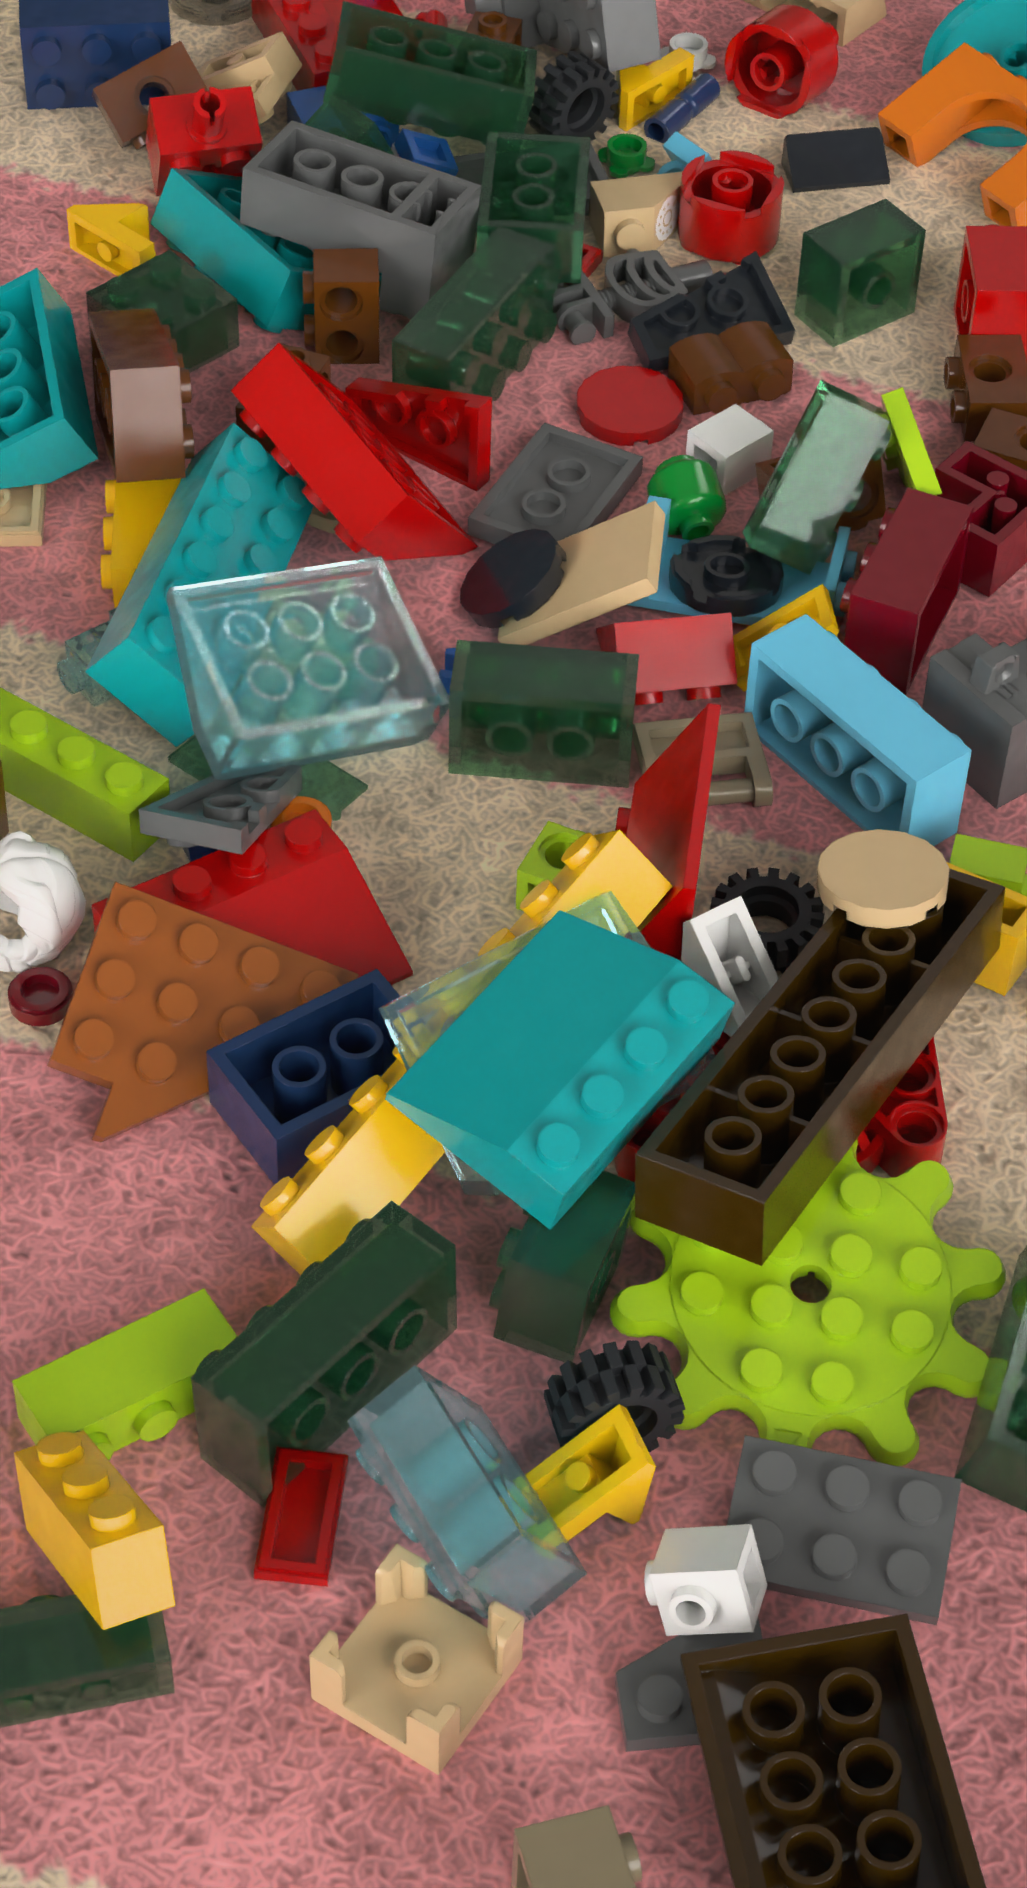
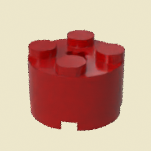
(784, 51)
(731, 206)

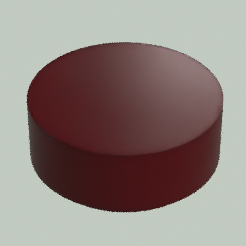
(40, 996)

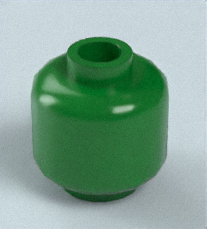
(694, 495)

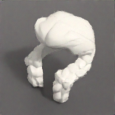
(46, 896)

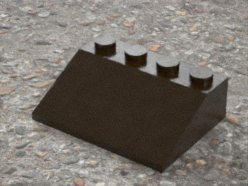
(830, 1761)

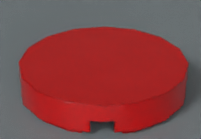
(629, 405)

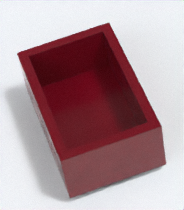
(906, 585)

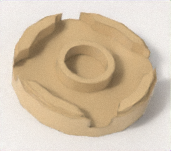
(882, 878)

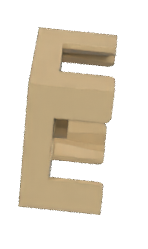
(416, 1665)

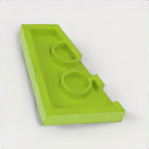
(906, 447)

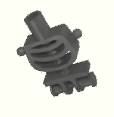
(647, 284)

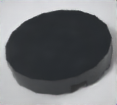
(725, 576)
(513, 578)

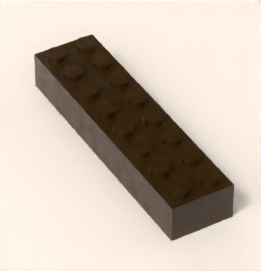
(810, 1072)

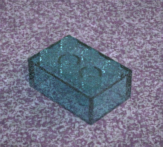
(463, 1497)

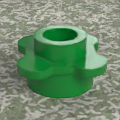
(626, 155)

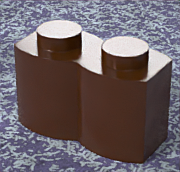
(731, 367)

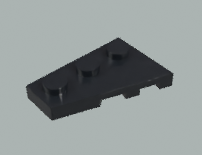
(721, 303)

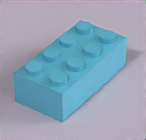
(855, 734)

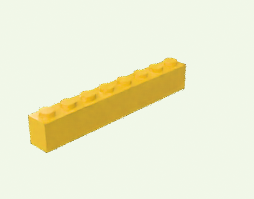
(377, 1149)

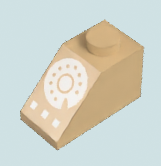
(634, 212)

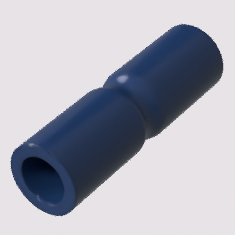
(682, 108)

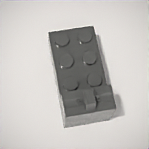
(607, 31)
(355, 196)
(984, 701)

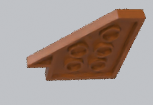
(162, 994)

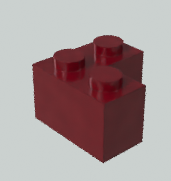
(999, 514)

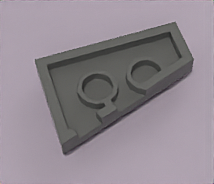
(223, 812)

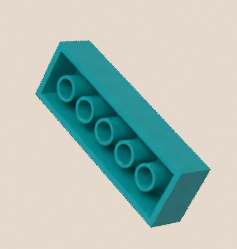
(224, 522)

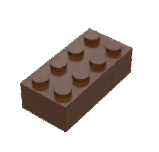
(140, 395)

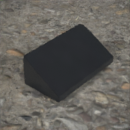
(835, 159)

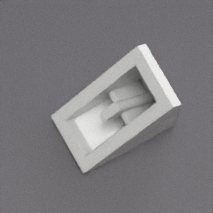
(730, 956)

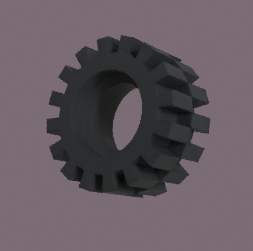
(573, 97)
(779, 900)
(625, 1377)

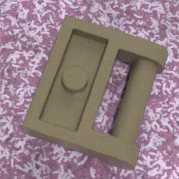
(736, 751)

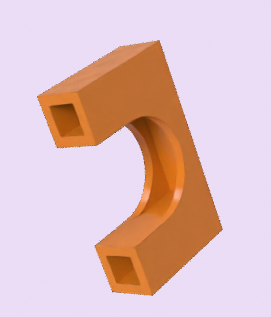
(952, 99)

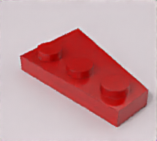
(432, 426)

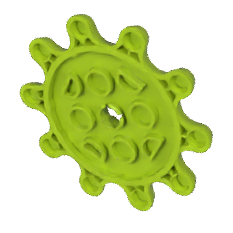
(830, 1361)

